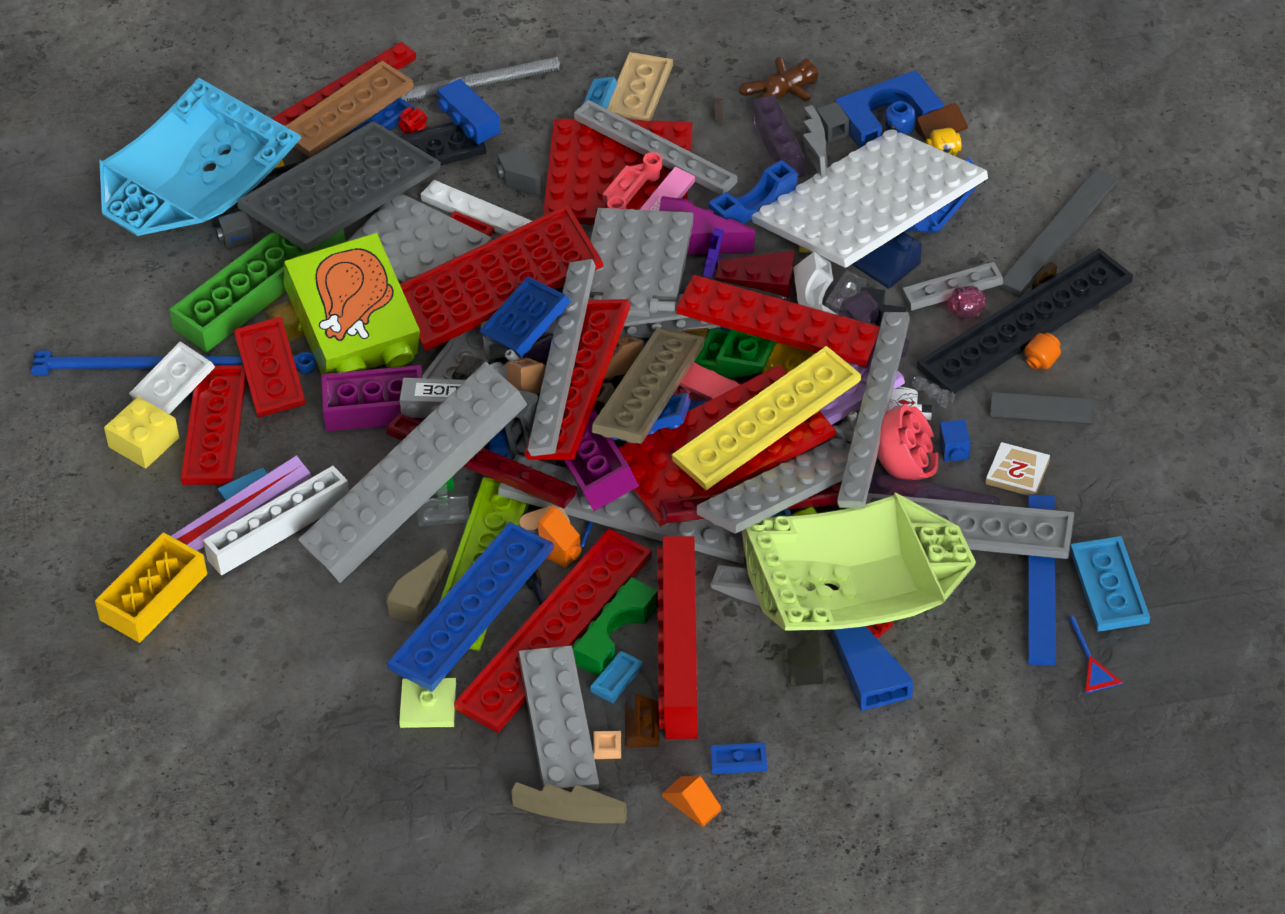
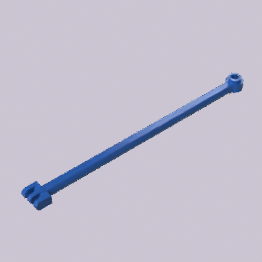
(44, 361)

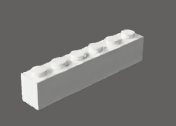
(275, 520)

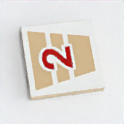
(1017, 469)

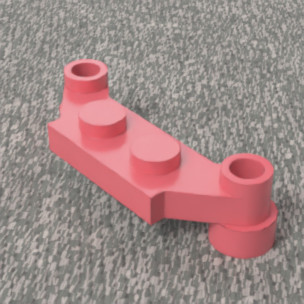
(631, 180)

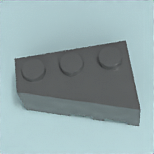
(520, 428)

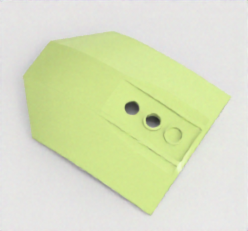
(881, 557)

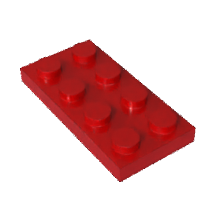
(269, 367)

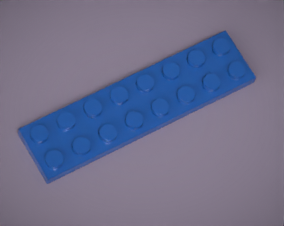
(470, 606)

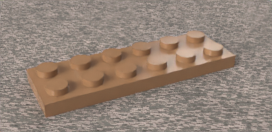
(349, 107)

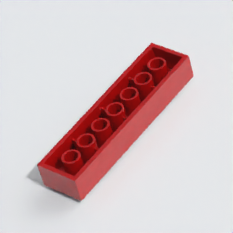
(677, 638)

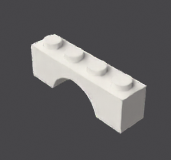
(812, 280)

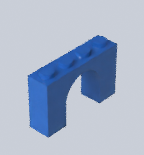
(860, 104)

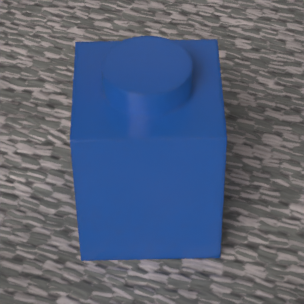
(954, 440)

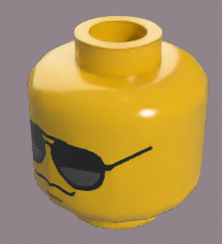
(945, 140)

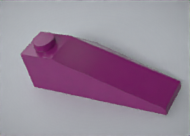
(736, 236)

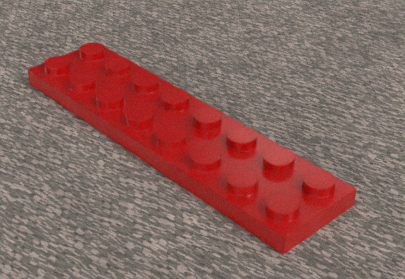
(778, 320)
(596, 347)

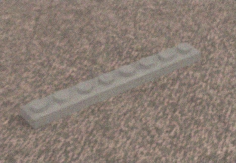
(645, 142)

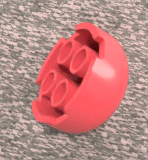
(905, 443)

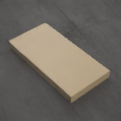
(640, 86)

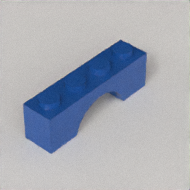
(775, 181)

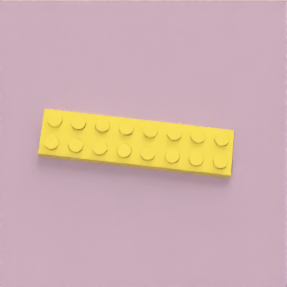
(766, 418)

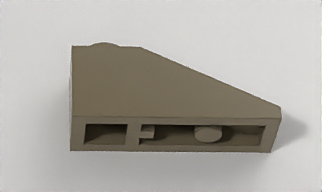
(416, 588)

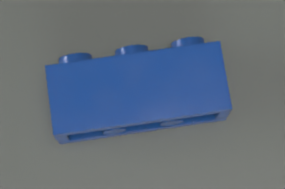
(468, 111)

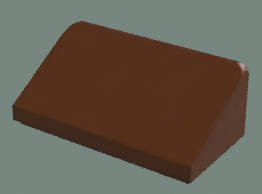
(945, 117)
(641, 722)

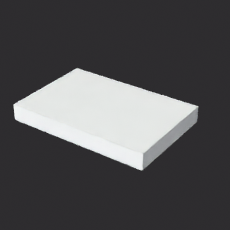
(173, 378)

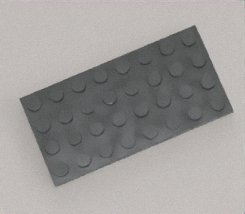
(339, 185)

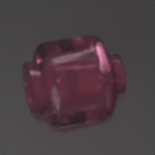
(966, 302)

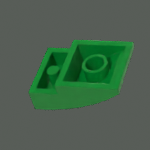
(734, 353)

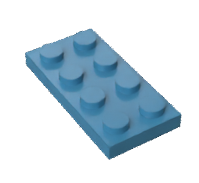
(1109, 584)

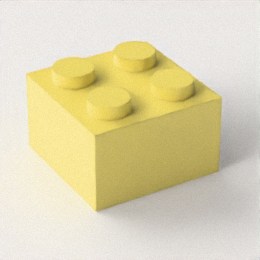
(141, 432)

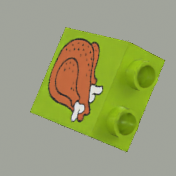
(352, 307)

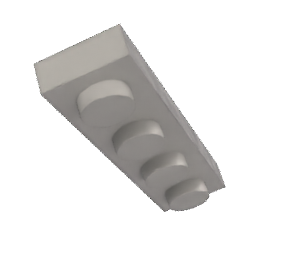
(941, 288)

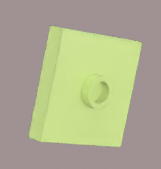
(427, 708)

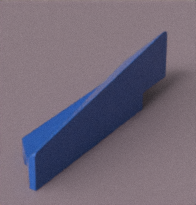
(936, 220)

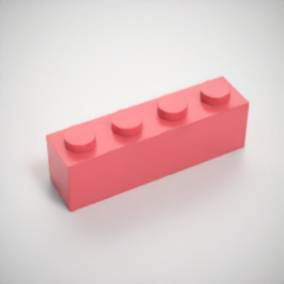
(704, 384)

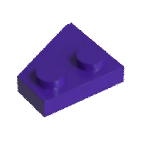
(712, 257)

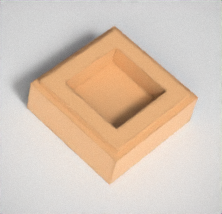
(607, 745)

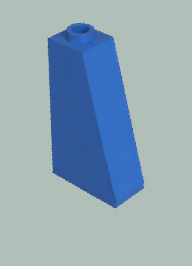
(870, 668)

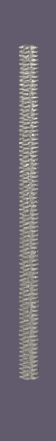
(508, 72)

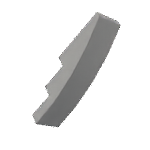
(815, 140)
(735, 583)

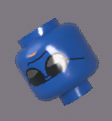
(900, 117)

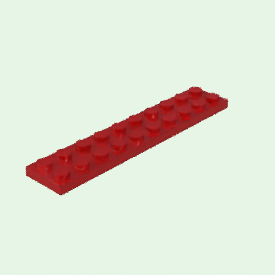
(556, 623)

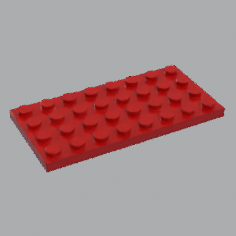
(477, 283)
(663, 479)

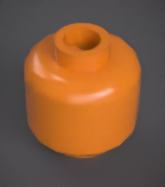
(1042, 351)

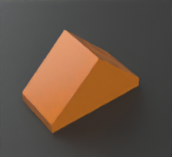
(693, 798)

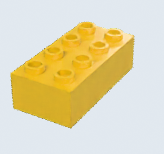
(151, 587)

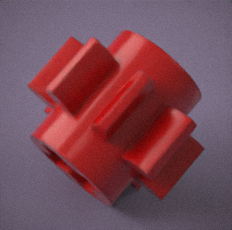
(412, 120)

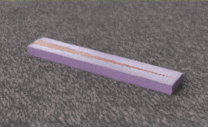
(246, 501)

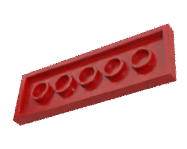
(214, 427)

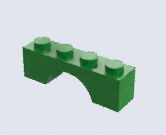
(633, 604)

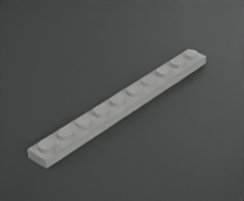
(561, 359)
(873, 409)

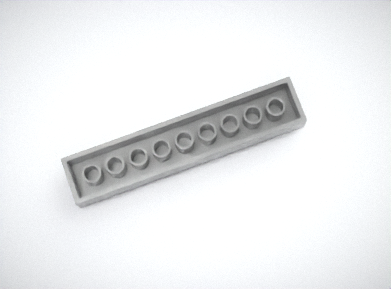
(413, 472)

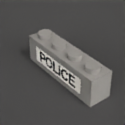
(422, 395)

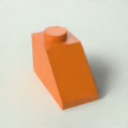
(561, 533)

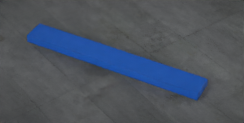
(1041, 598)

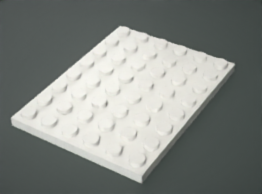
(869, 197)

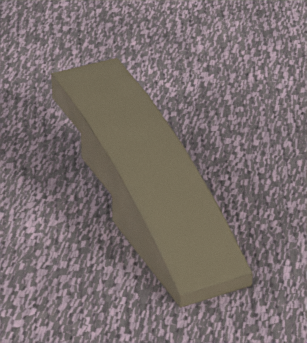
(578, 805)

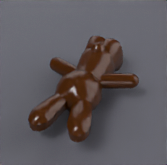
(784, 81)

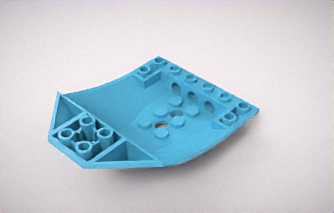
(161, 174)

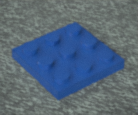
(525, 316)

